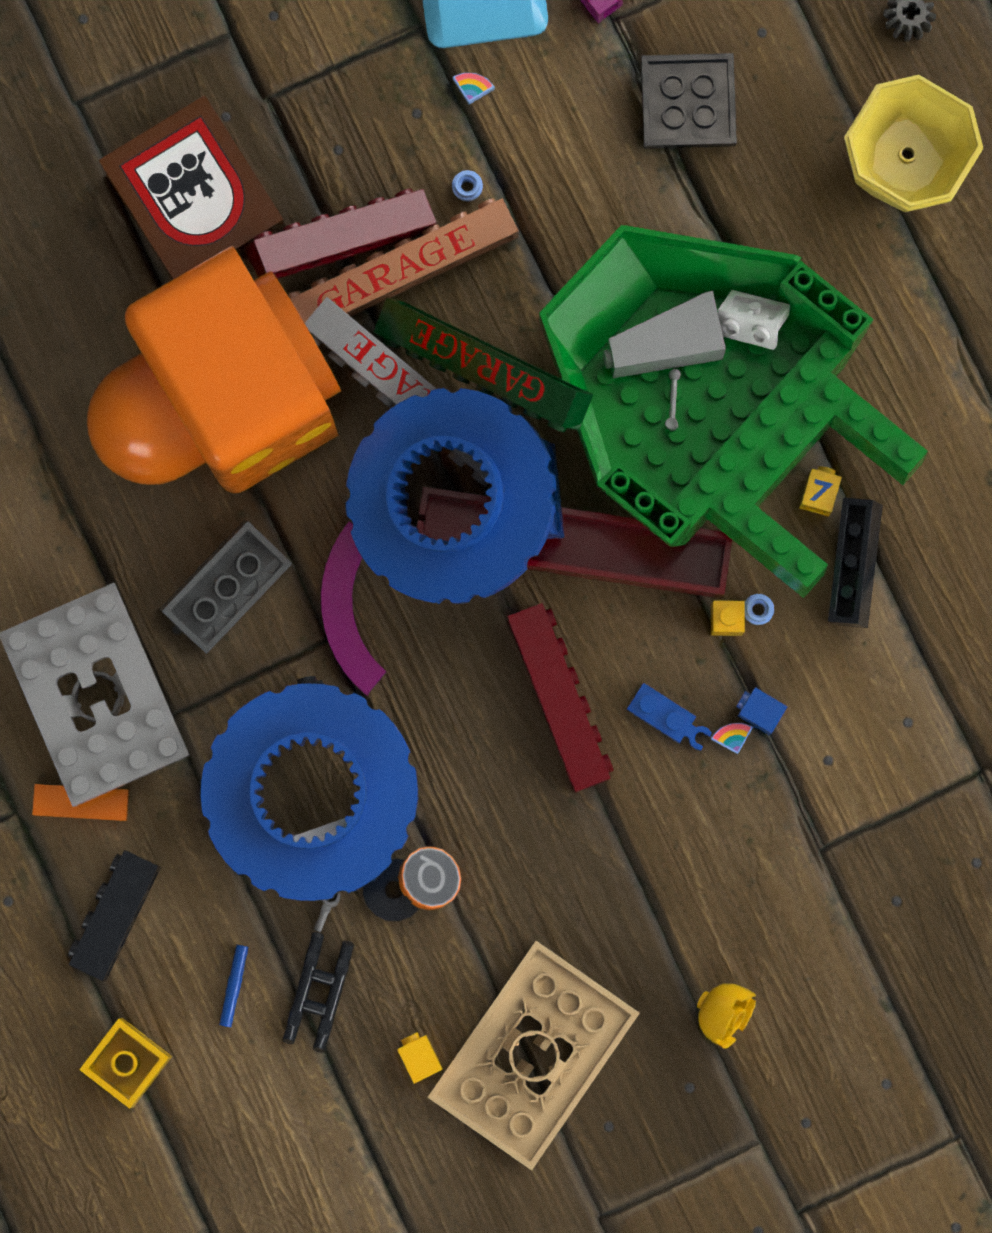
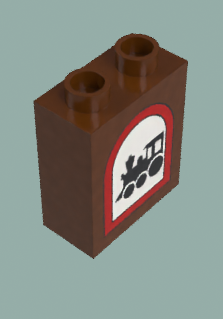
(191, 189)

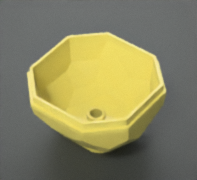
(920, 119)

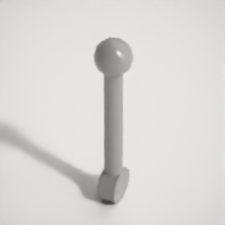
(671, 423)

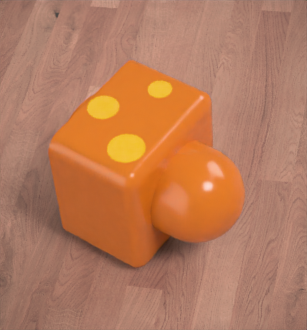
(217, 382)

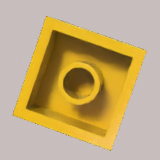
(125, 1063)

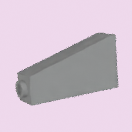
(669, 340)

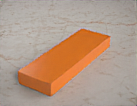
(54, 802)

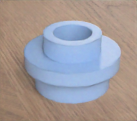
(467, 176)
(767, 605)

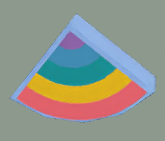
(473, 86)
(732, 736)

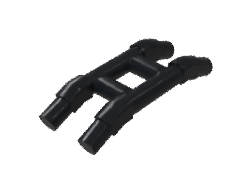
(327, 1010)

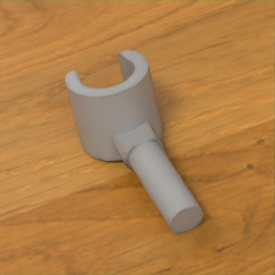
(326, 907)

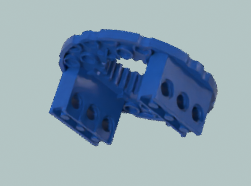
(519, 516)
(380, 819)

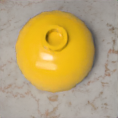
(724, 1012)

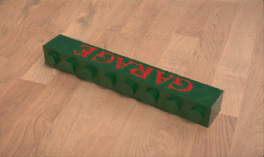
(483, 364)

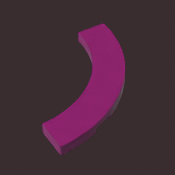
(339, 615)

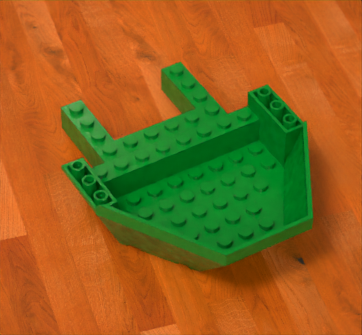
(737, 416)

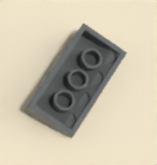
(225, 586)

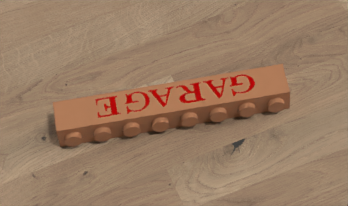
(412, 261)

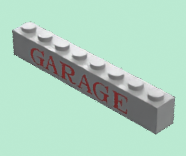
(374, 365)

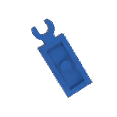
(666, 716)

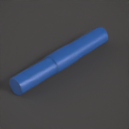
(233, 985)

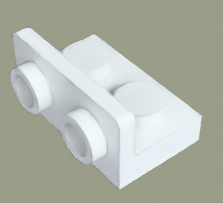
(752, 319)

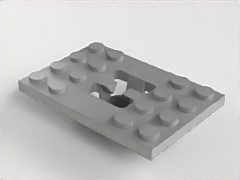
(116, 746)

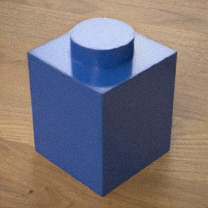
(760, 710)

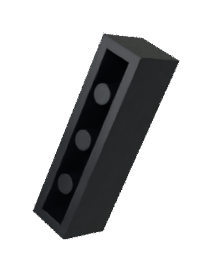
(855, 562)
(114, 915)

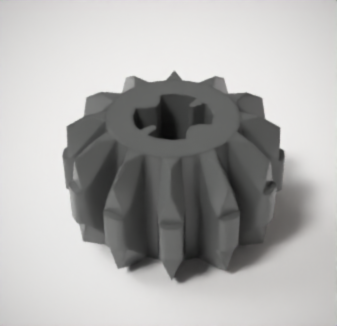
(899, 20)

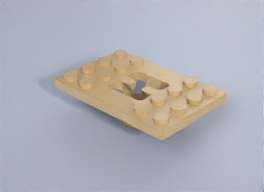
(499, 1101)

